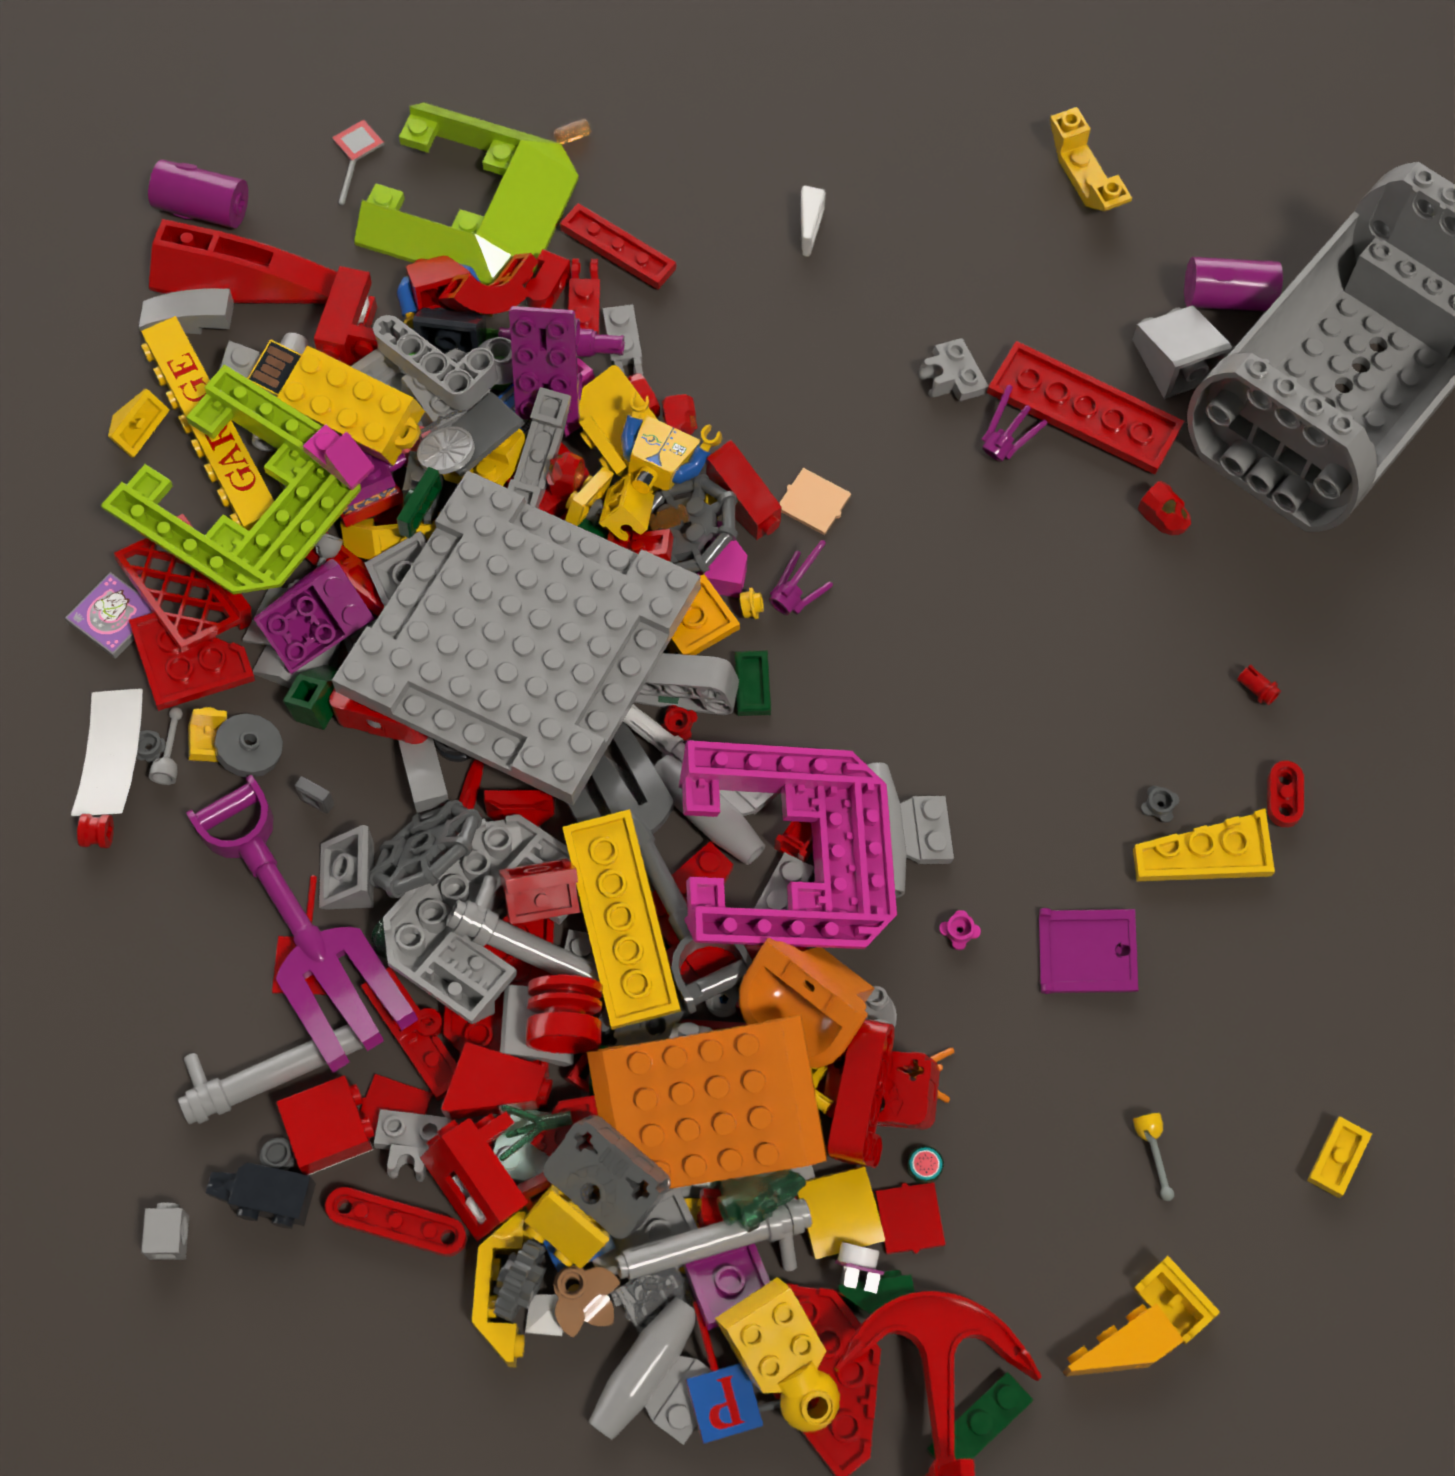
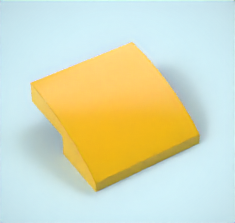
(841, 1211)

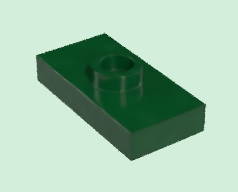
(419, 502)

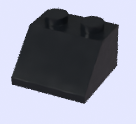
(450, 329)

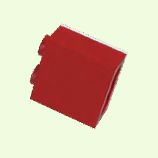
(326, 1125)

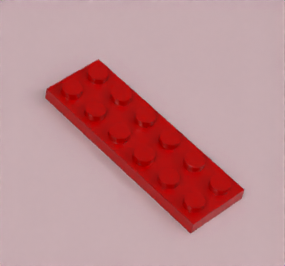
(1086, 407)

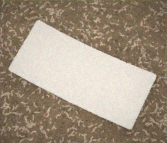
(110, 752)

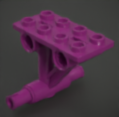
(546, 354)

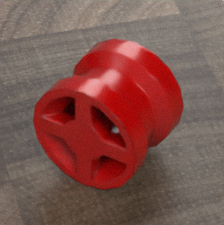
(95, 830)

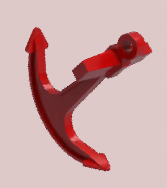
(937, 1326)

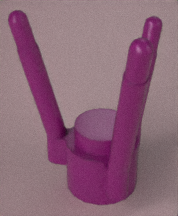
(999, 443)
(786, 596)

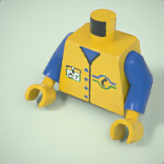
(661, 453)

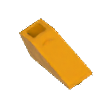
(1134, 1346)

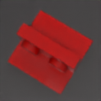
(540, 890)

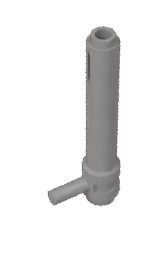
(488, 929)
(221, 1095)
(716, 1239)

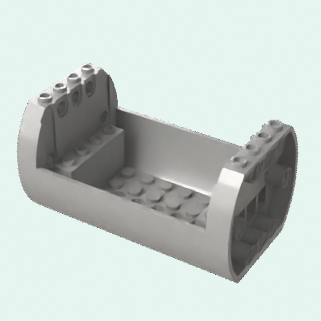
(1272, 404)

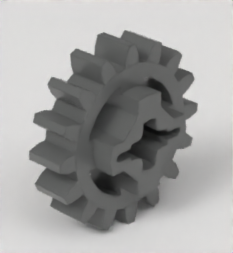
(519, 1280)

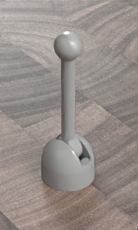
(327, 547)
(164, 769)

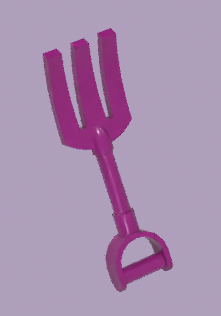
(315, 950)

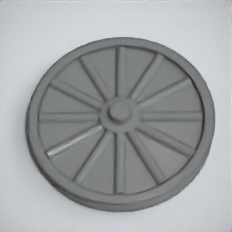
(446, 449)

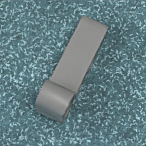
(430, 359)

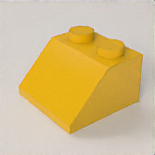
(566, 1228)

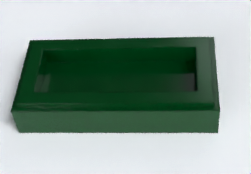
(754, 683)

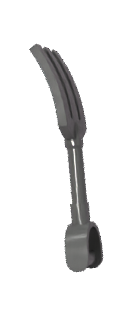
(647, 820)

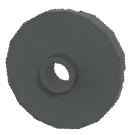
(243, 758)

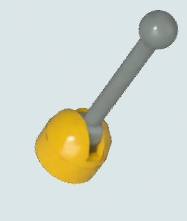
(1150, 1129)

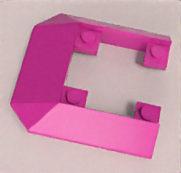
(849, 839)

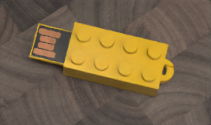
(342, 398)

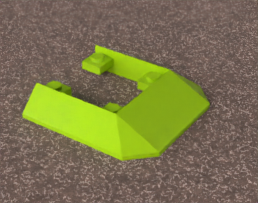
(518, 220)
(285, 532)

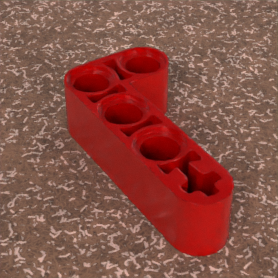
(860, 1096)

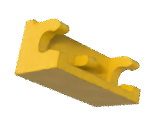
(626, 506)
(1178, 1299)

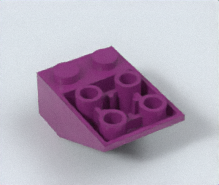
(313, 616)

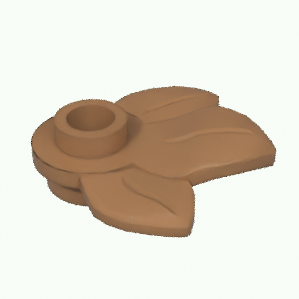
(587, 1303)

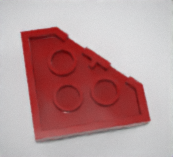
(190, 674)

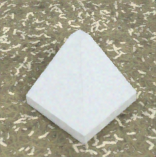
(542, 1317)

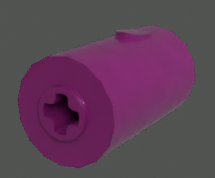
(198, 193)
(1232, 283)

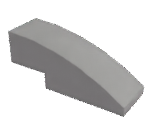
(193, 309)
(424, 775)

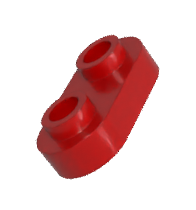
(1285, 796)

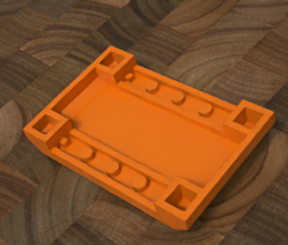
(714, 1101)

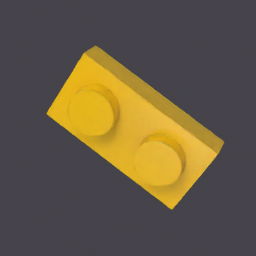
(592, 489)
(1339, 1157)

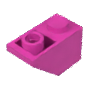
(728, 570)

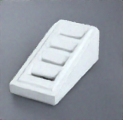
(811, 214)

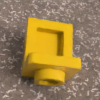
(202, 732)

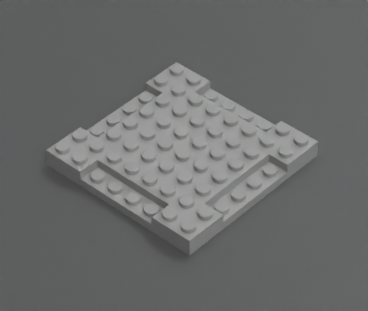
(518, 638)

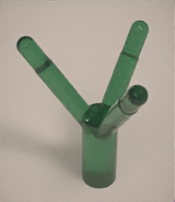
(540, 1124)

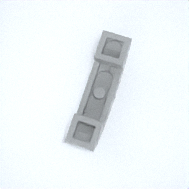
(541, 445)

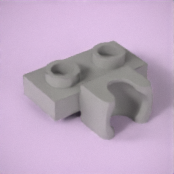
(955, 370)
(406, 1139)

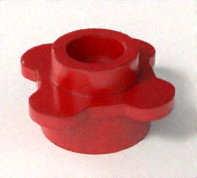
(676, 713)

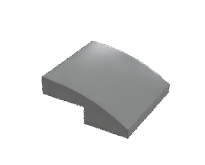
(514, 1029)

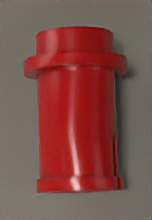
(1259, 685)

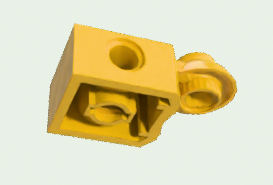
(782, 1354)

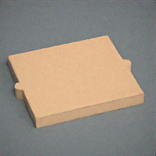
(814, 501)

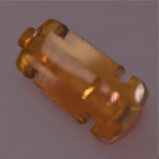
(572, 131)
(669, 518)

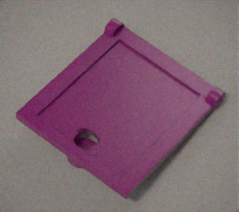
(1081, 951)

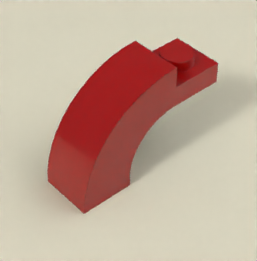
(471, 296)

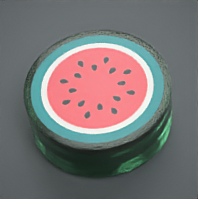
(925, 1164)

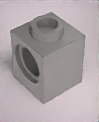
(165, 1232)

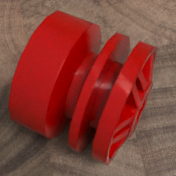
(564, 1014)

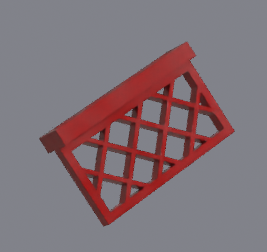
(233, 605)

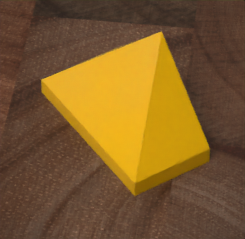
(137, 421)

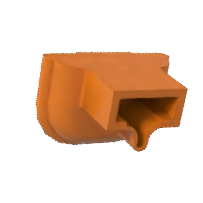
(807, 984)

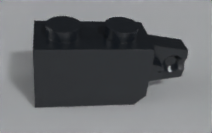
(264, 1193)

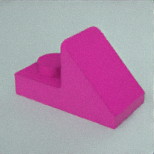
(339, 456)

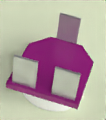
(858, 1258)

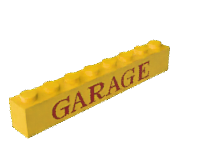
(226, 454)

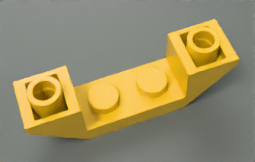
(1089, 180)
(370, 540)
(501, 1336)

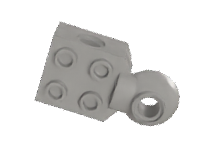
(435, 406)

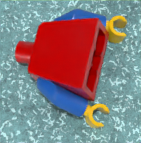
(426, 283)

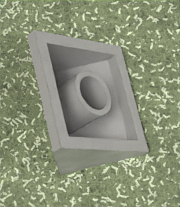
(346, 870)

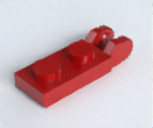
(585, 295)

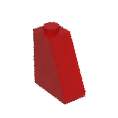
(756, 506)
(490, 1079)

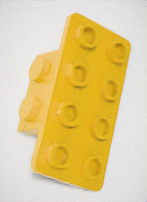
(604, 414)

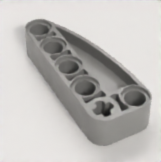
(698, 681)

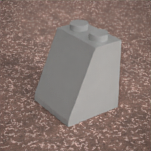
(1180, 349)

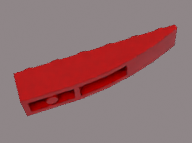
(254, 272)

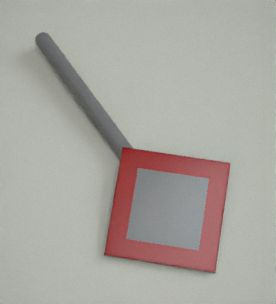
(356, 143)

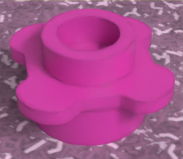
(961, 920)

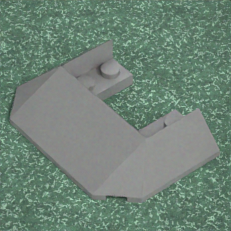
(449, 965)

